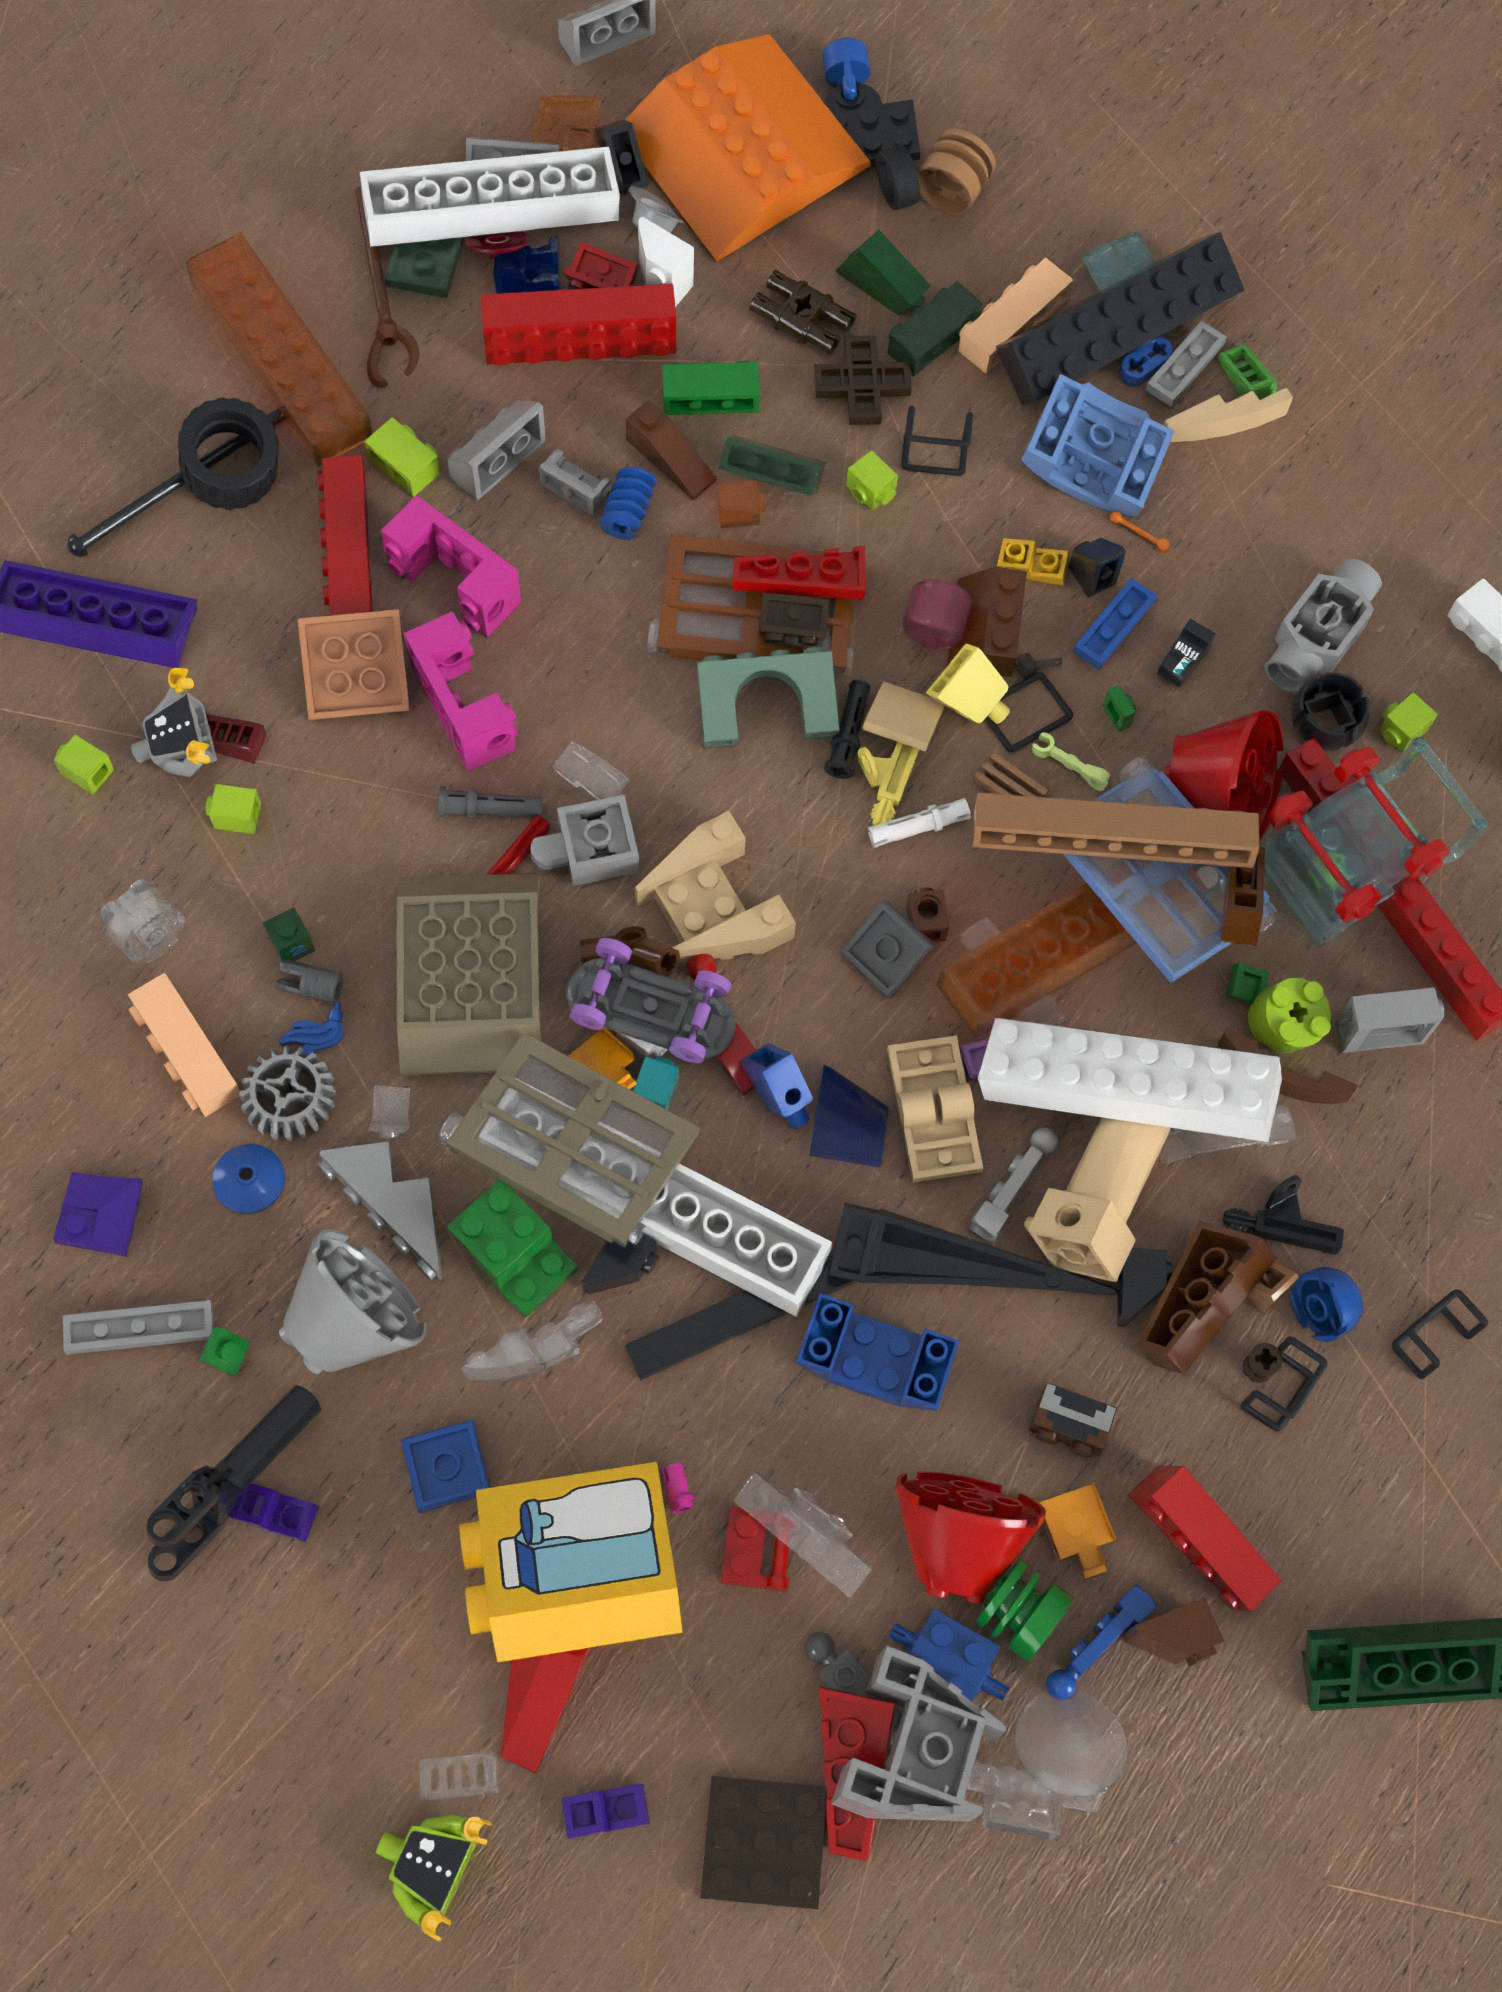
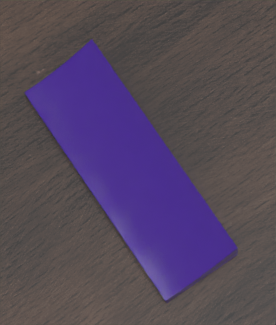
(94, 614)

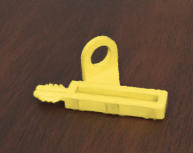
(890, 776)

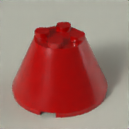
(1231, 765)
(963, 1531)

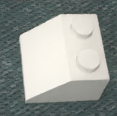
(665, 259)

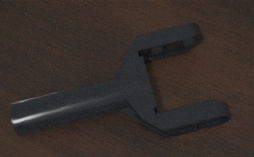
(219, 1487)

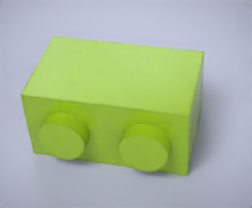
(403, 456)

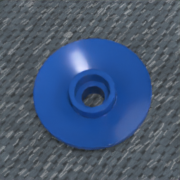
(252, 1194)

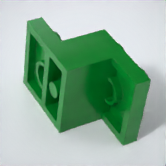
(512, 1248)

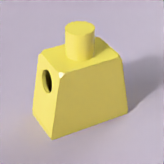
(971, 687)

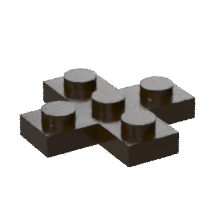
(862, 380)

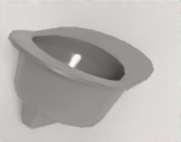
(653, 209)

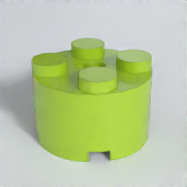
(1290, 1015)

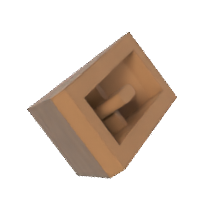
(1272, 1286)

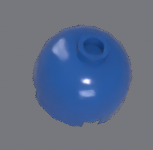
(1327, 1302)

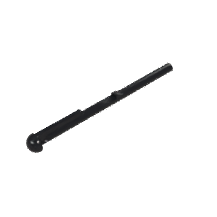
(78, 545)

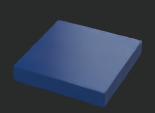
(445, 1465)

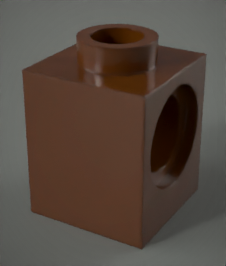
(927, 899)

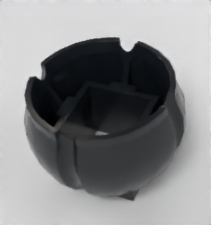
(1346, 702)

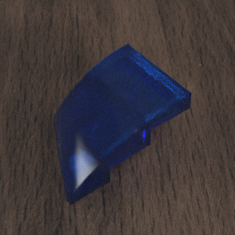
(529, 269)
(848, 1122)

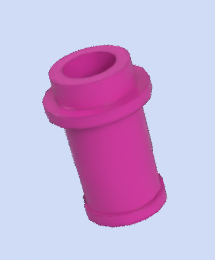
(677, 1488)

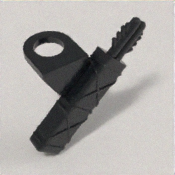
(1284, 1222)

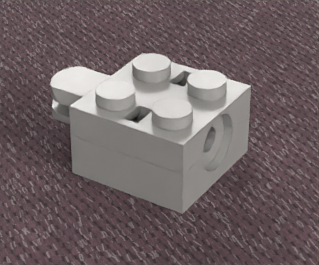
(592, 841)

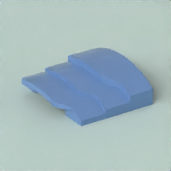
(1097, 447)

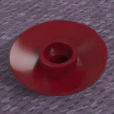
(497, 243)

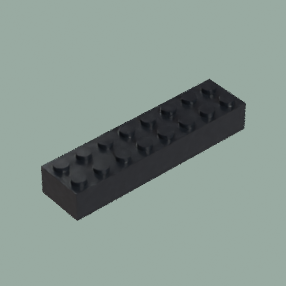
(1121, 317)

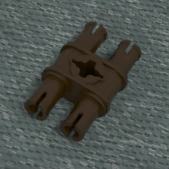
(802, 312)

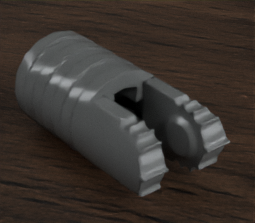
(314, 983)

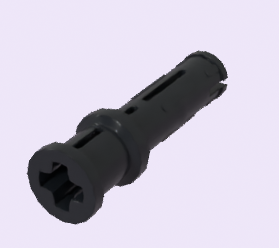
(846, 742)

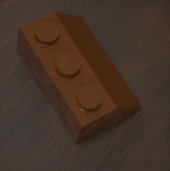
(994, 616)

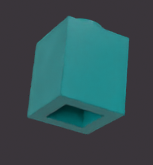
(657, 1080)

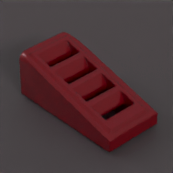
(248, 752)

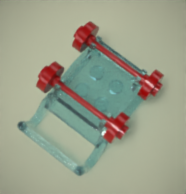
(1356, 842)

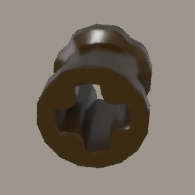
(1270, 1355)

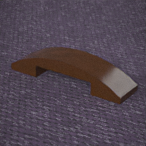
(1327, 1090)

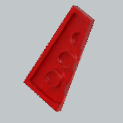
(813, 575)
(850, 1729)

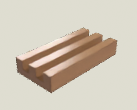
(1012, 772)

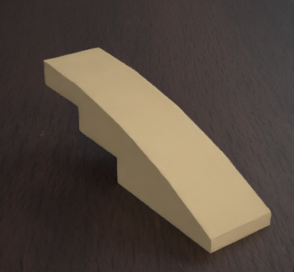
(1218, 419)

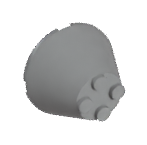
(348, 1307)

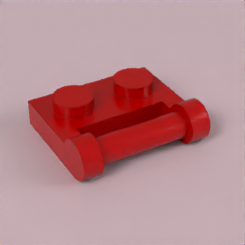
(745, 1551)

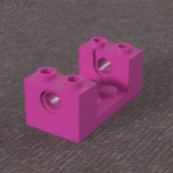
(489, 582)
(437, 655)

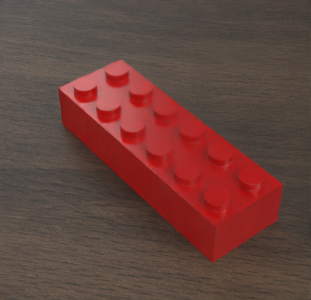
(579, 324)

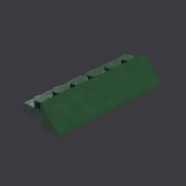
(1403, 1664)

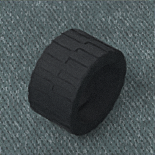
(228, 417)

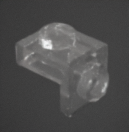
(390, 1110)

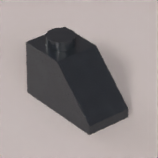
(624, 154)
(1096, 565)
(620, 1265)
(1141, 1282)

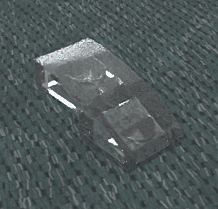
(590, 772)

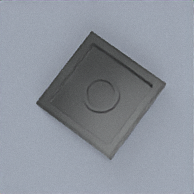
(887, 948)

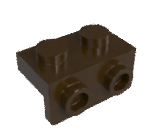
(793, 618)

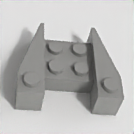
(929, 1752)

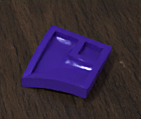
(99, 1213)

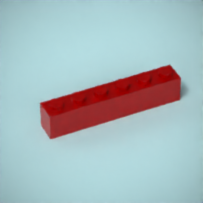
(345, 535)

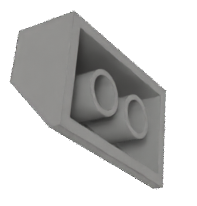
(605, 28)
(498, 448)

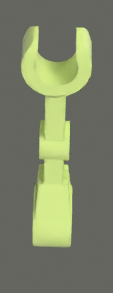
(1093, 775)

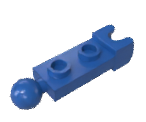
(1130, 1611)

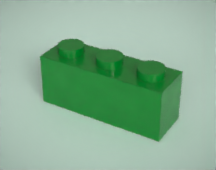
(710, 388)

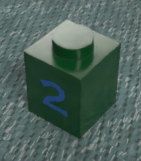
(289, 935)

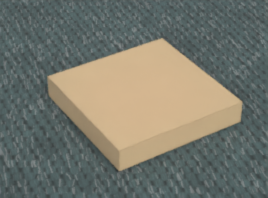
(904, 716)

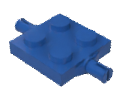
(954, 1653)

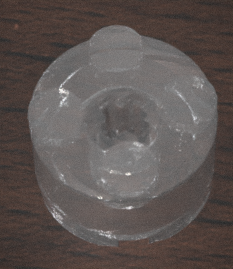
(142, 922)

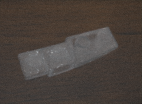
(521, 1356)

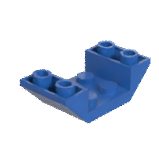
(876, 1356)

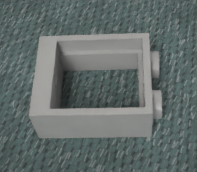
(1389, 1019)

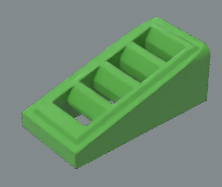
(1263, 385)

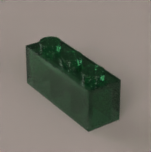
(933, 327)
(772, 465)

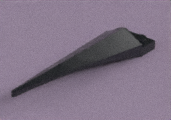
(897, 1249)

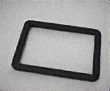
(1069, 714)

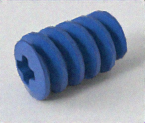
(627, 502)

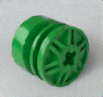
(1024, 1610)

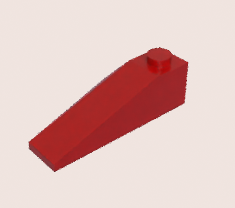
(536, 1702)

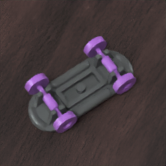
(652, 1006)

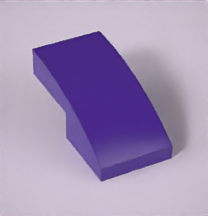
(275, 1512)
(605, 1811)

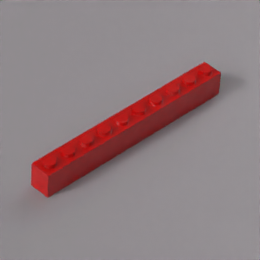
(1413, 913)

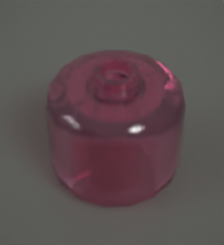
(937, 614)

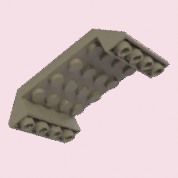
(466, 971)

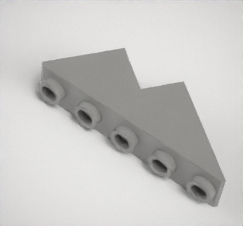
(401, 1206)

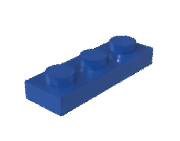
(1115, 623)

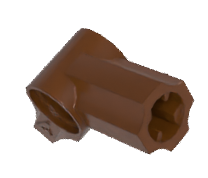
(645, 951)

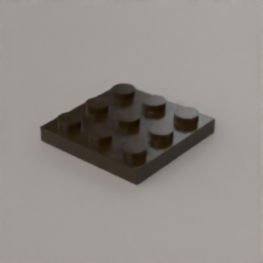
(764, 1842)

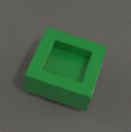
(1119, 708)
(1246, 983)
(224, 1351)

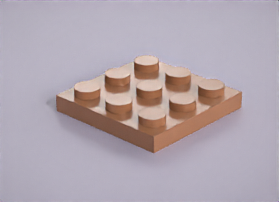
(353, 664)

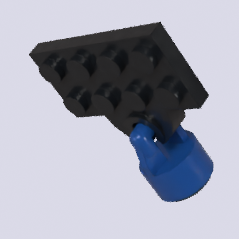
(859, 106)

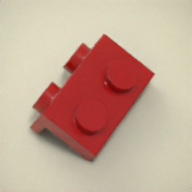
(599, 269)

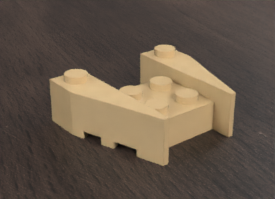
(703, 903)

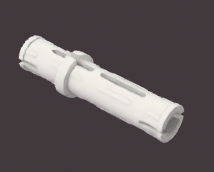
(931, 819)

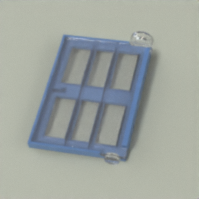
(1163, 905)

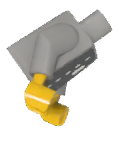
(177, 730)

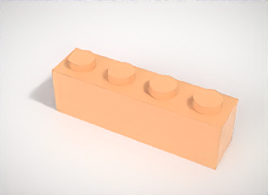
(1019, 308)
(184, 1044)

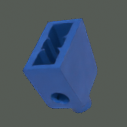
(779, 1083)

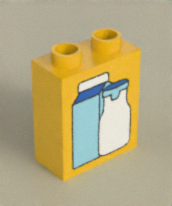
(572, 1563)

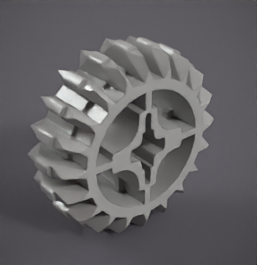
(292, 1066)

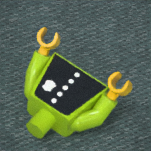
(430, 1866)

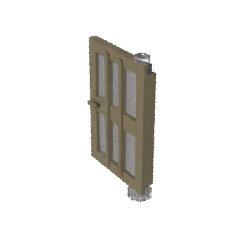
(571, 1140)

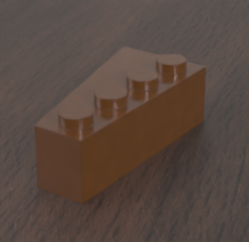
(1203, 1293)

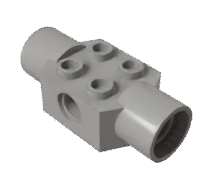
(1323, 625)

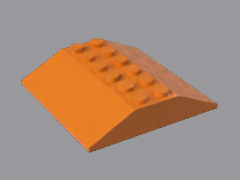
(741, 143)

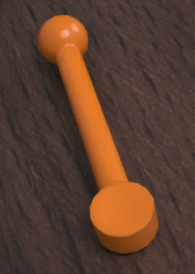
(1161, 544)

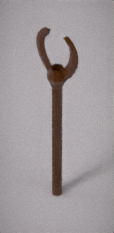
(387, 331)

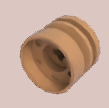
(955, 171)

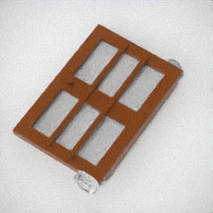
(710, 619)

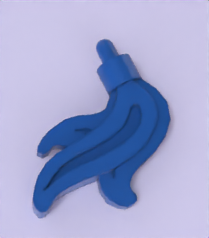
(316, 1036)

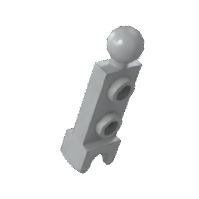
(993, 1216)

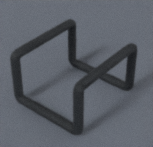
(966, 440)
(1440, 1306)
(1302, 1393)

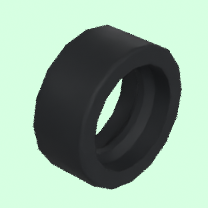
(898, 177)

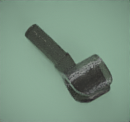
(1027, 666)

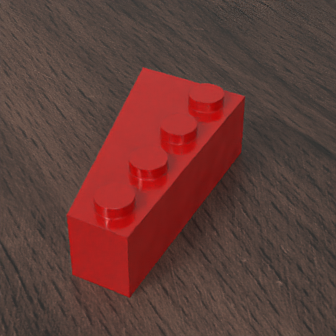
(1205, 1536)

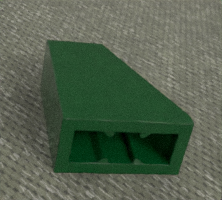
(885, 274)

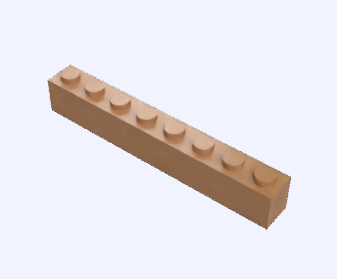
(1116, 830)

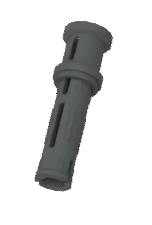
(473, 803)

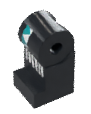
(1186, 653)

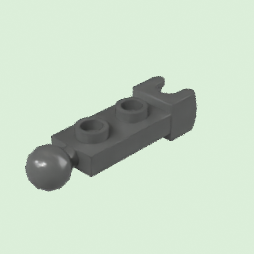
(841, 1671)

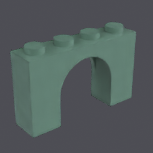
(807, 673)

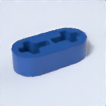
(1142, 357)

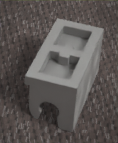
(574, 483)

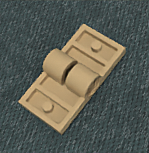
(935, 1109)

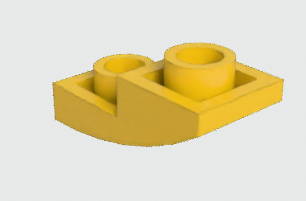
(1041, 564)

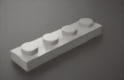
(137, 1327)

